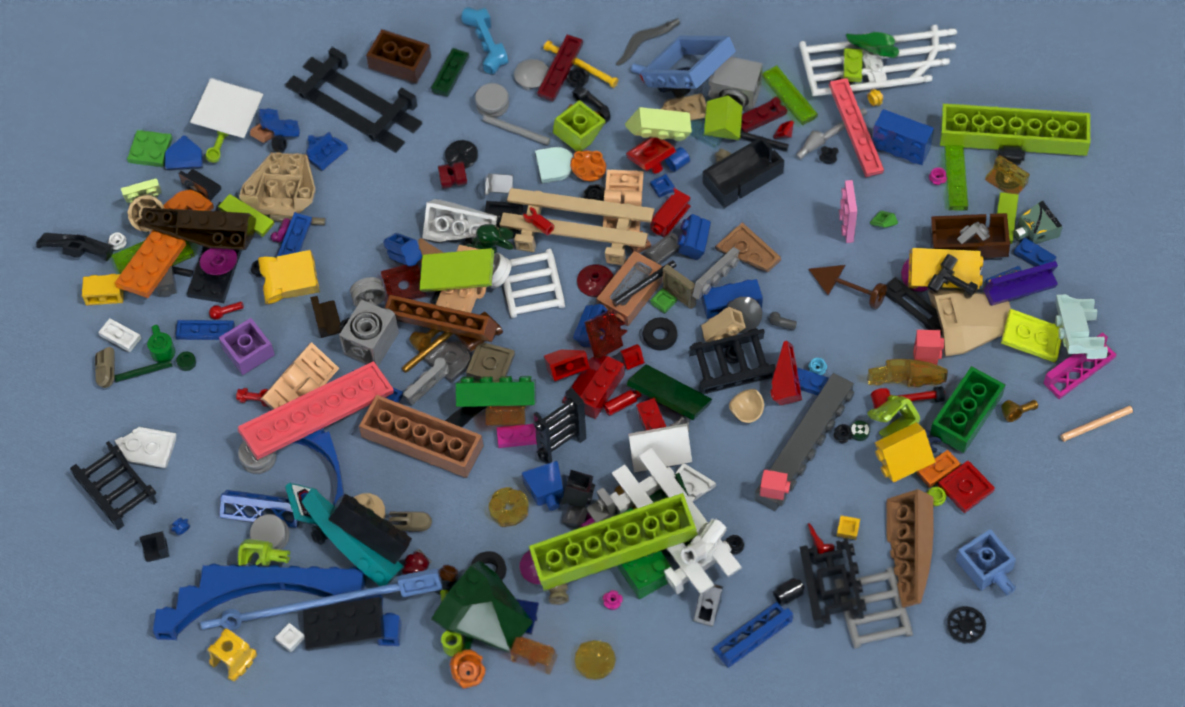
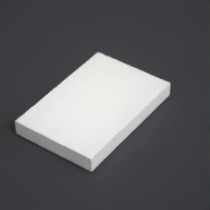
(668, 443)

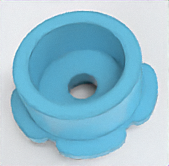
(817, 362)

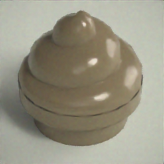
(721, 154)

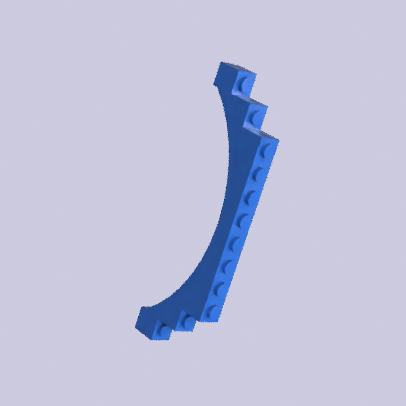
(229, 582)

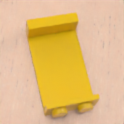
(927, 262)

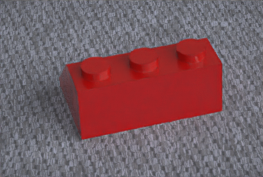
(598, 383)

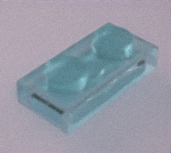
(697, 128)

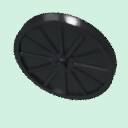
(461, 151)

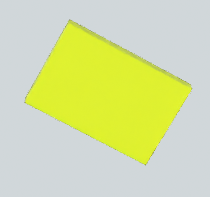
(1031, 335)

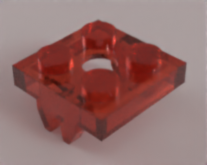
(394, 276)
(613, 333)

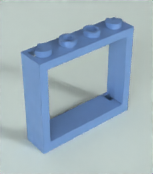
(716, 51)

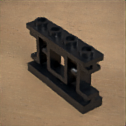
(816, 585)

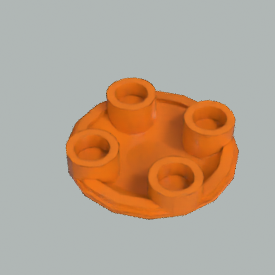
(588, 165)

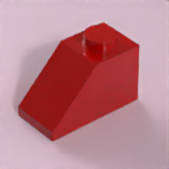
(566, 363)

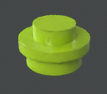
(938, 494)

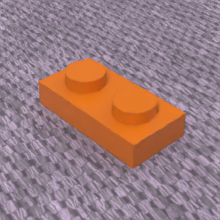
(942, 467)

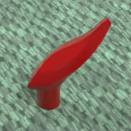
(821, 547)

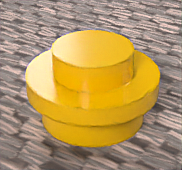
(875, 97)

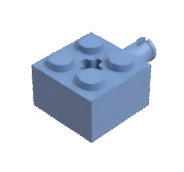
(987, 562)

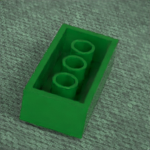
(496, 392)
(967, 409)
(645, 573)

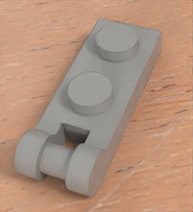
(426, 381)

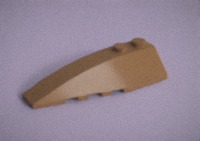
(911, 542)

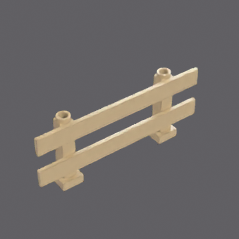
(618, 237)

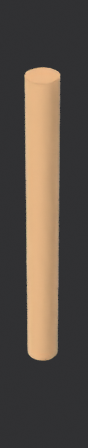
(1096, 423)

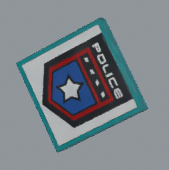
(296, 494)

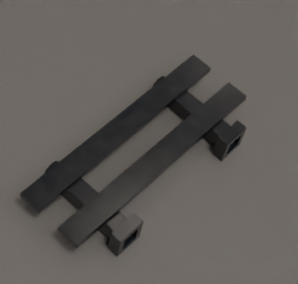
(390, 112)

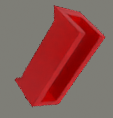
(670, 213)

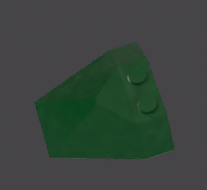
(483, 609)

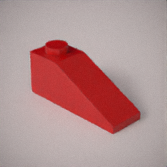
(785, 380)

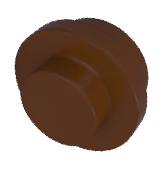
(448, 573)

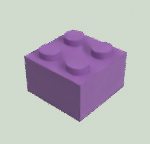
(246, 346)

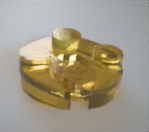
(508, 517)

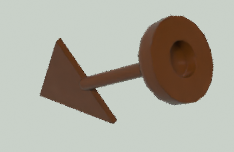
(830, 275)

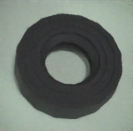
(660, 344)
(494, 558)

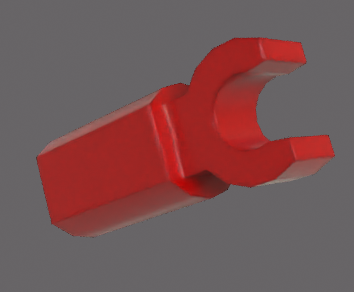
(539, 221)

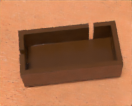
(946, 231)

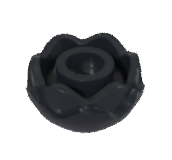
(577, 73)
(594, 192)

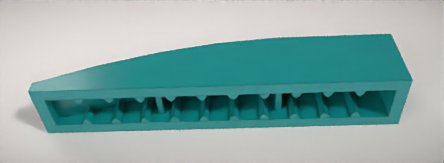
(367, 560)

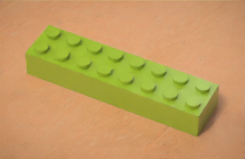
(1001, 126)
(613, 541)

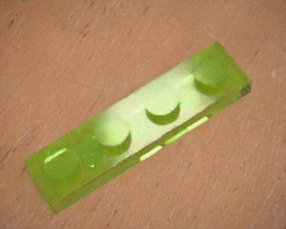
(789, 95)
(956, 178)

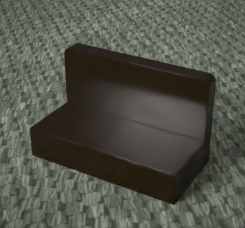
(326, 317)

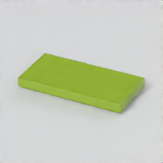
(457, 270)

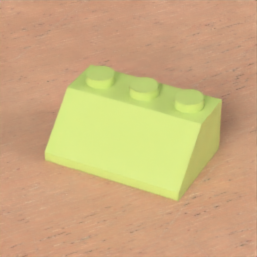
(660, 124)

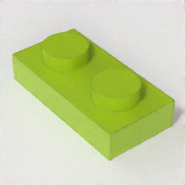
(852, 65)

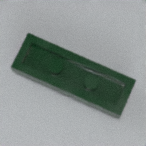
(450, 72)

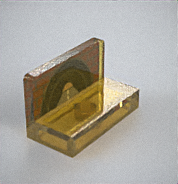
(1007, 176)

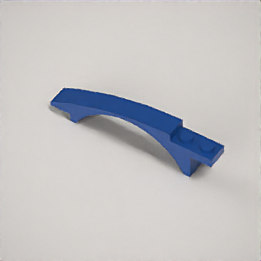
(323, 444)

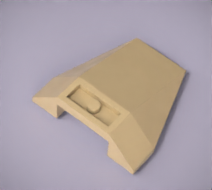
(280, 185)
(967, 320)

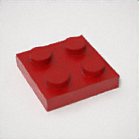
(966, 486)

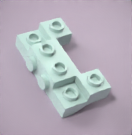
(1074, 329)

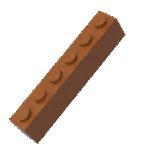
(442, 318)

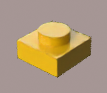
(848, 527)

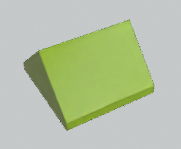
(723, 118)

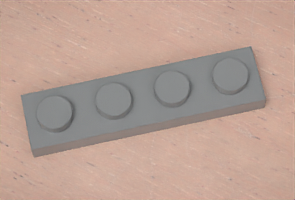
(715, 273)

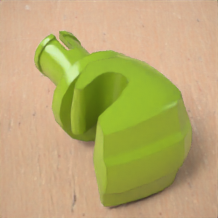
(265, 551)

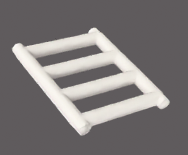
(555, 286)

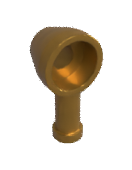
(422, 340)
(1013, 411)

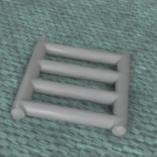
(899, 611)

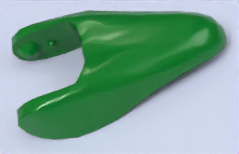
(876, 43)

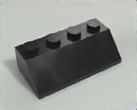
(369, 528)

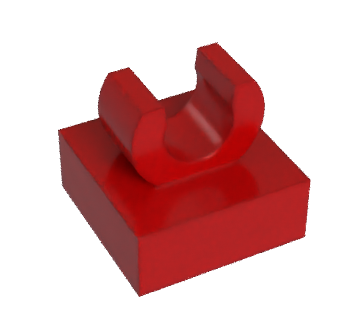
(632, 356)

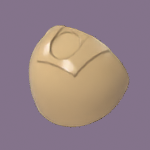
(747, 405)

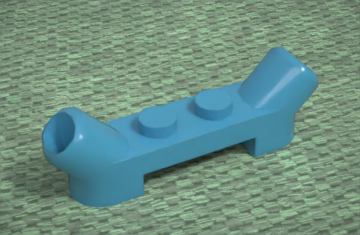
(496, 53)

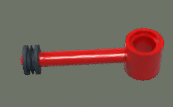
(881, 396)

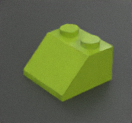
(578, 126)

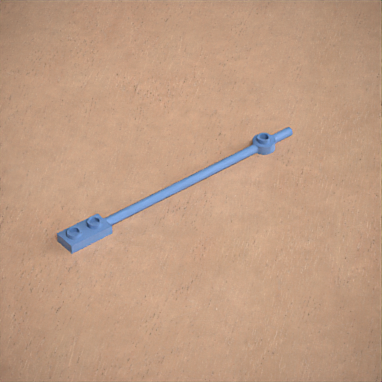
(408, 585)

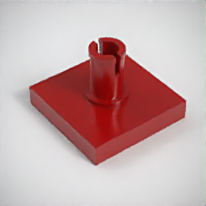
(651, 153)

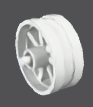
(501, 270)

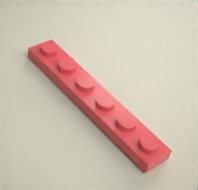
(856, 127)

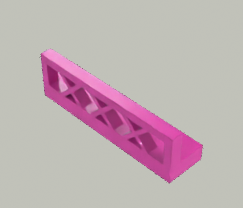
(1070, 365)

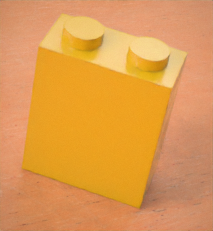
(904, 452)

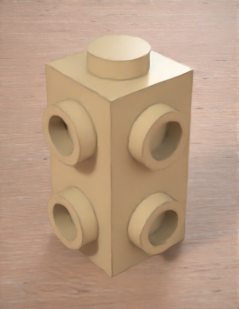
(723, 325)

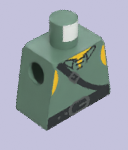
(1038, 224)

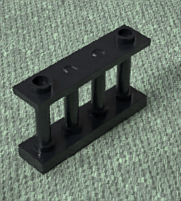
(728, 379)
(574, 423)
(105, 502)

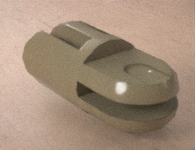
(105, 367)
(410, 520)

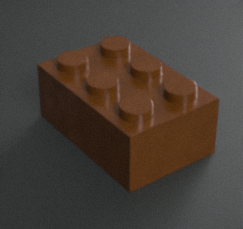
(398, 56)

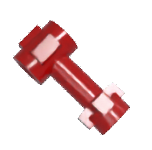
(243, 395)

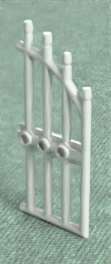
(873, 63)

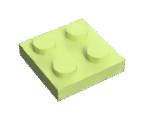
(148, 187)

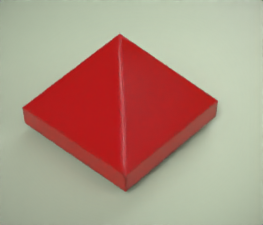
(784, 130)

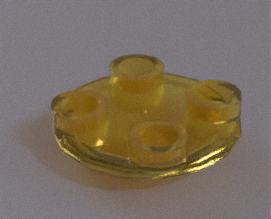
(595, 659)

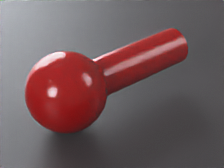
(216, 312)

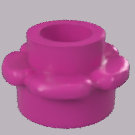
(938, 172)
(612, 605)

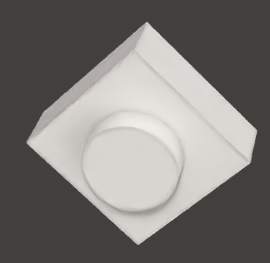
(290, 637)

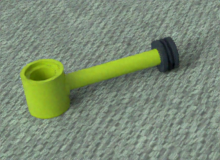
(447, 636)

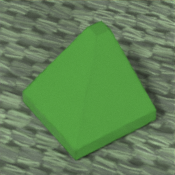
(884, 219)

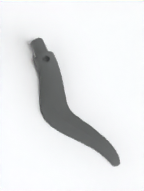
(644, 35)

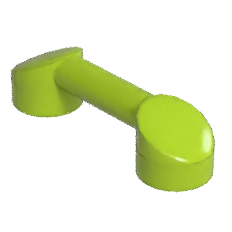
(213, 153)

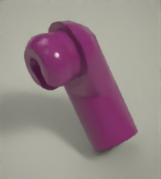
(279, 236)

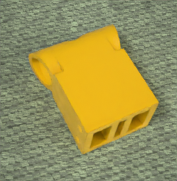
(288, 276)

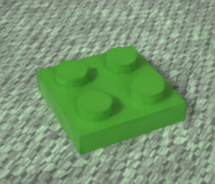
(149, 148)

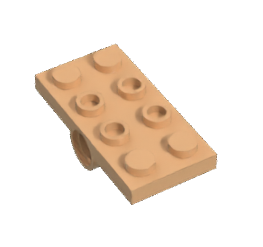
(623, 188)
(461, 298)
(304, 375)

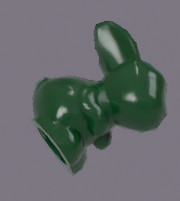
(490, 235)

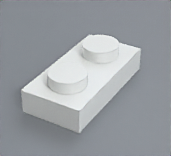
(119, 335)

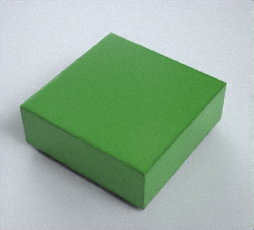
(663, 300)

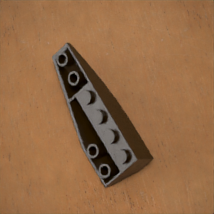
(203, 228)

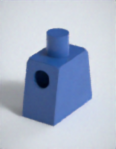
(544, 485)

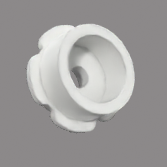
(117, 237)

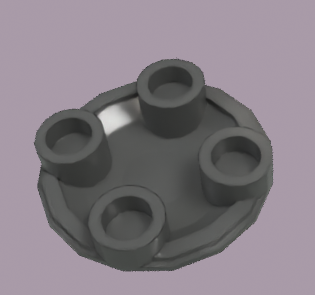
(750, 310)

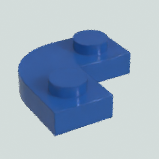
(270, 120)

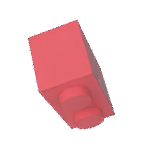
(928, 346)

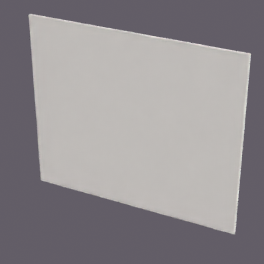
(227, 108)

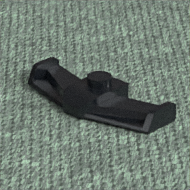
(76, 245)

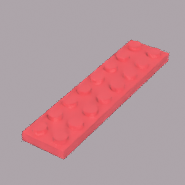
(314, 410)

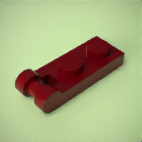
(762, 115)

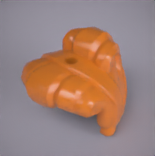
(467, 661)

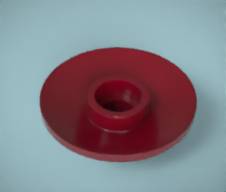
(594, 286)

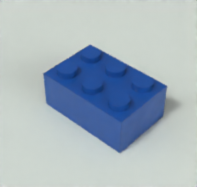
(902, 137)

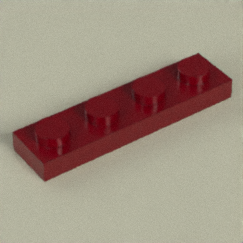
(560, 68)

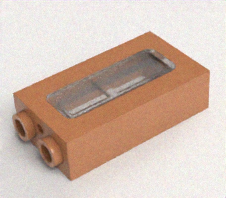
(631, 273)

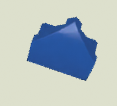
(324, 150)
(183, 155)

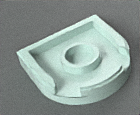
(553, 164)

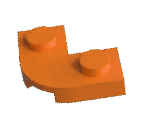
(189, 200)

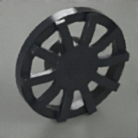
(966, 624)

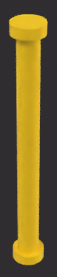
(548, 46)

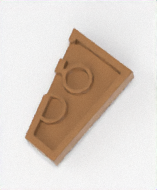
(751, 247)

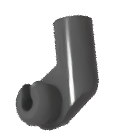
(776, 320)

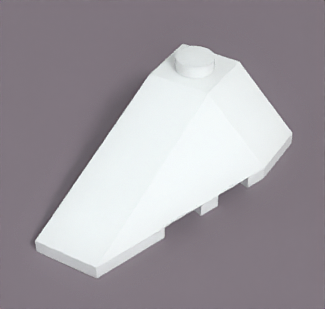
(453, 221)

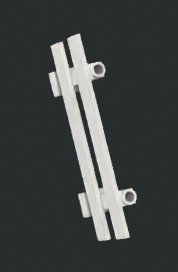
(638, 495)

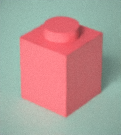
(774, 485)

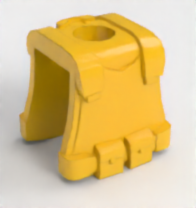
(237, 659)

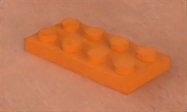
(150, 263)

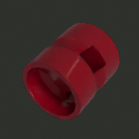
(458, 172)

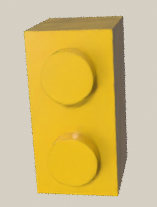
(101, 290)

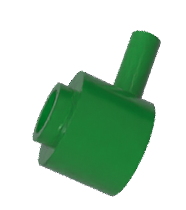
(160, 345)

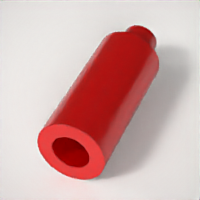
(621, 402)

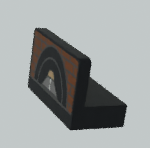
(200, 183)

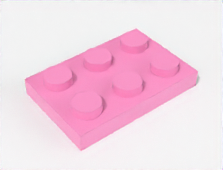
(848, 211)

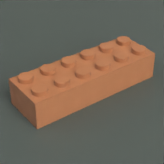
(421, 436)

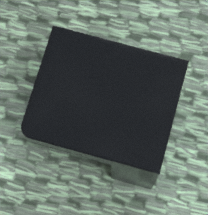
(154, 546)

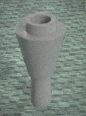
(814, 141)

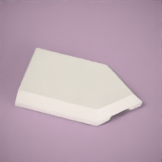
(147, 447)

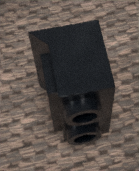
(578, 489)

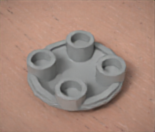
(530, 73)

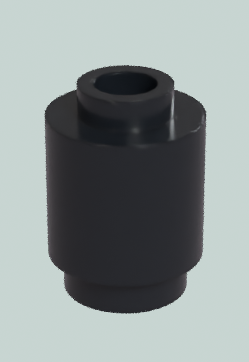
(1012, 153)
(788, 591)

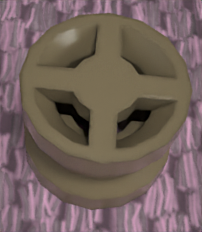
(558, 594)

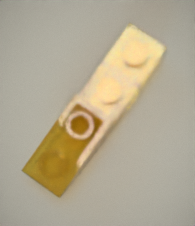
(913, 371)

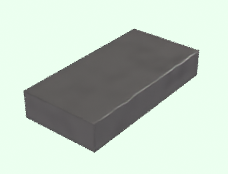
(663, 249)

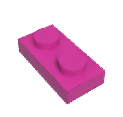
(516, 435)

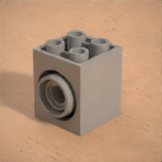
(738, 80)
(369, 333)

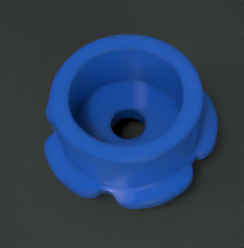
(180, 526)

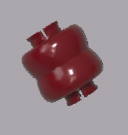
(415, 563)

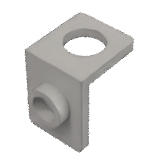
(498, 183)

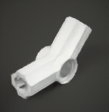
(704, 545)

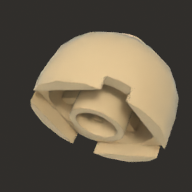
(136, 208)

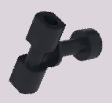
(946, 275)

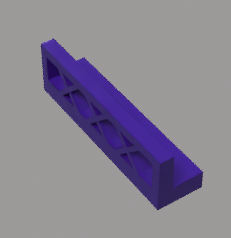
(1021, 283)

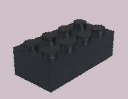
(743, 172)

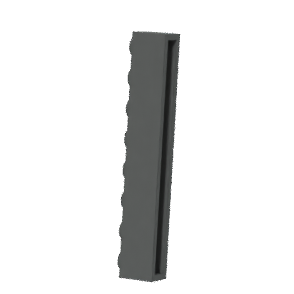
(810, 434)

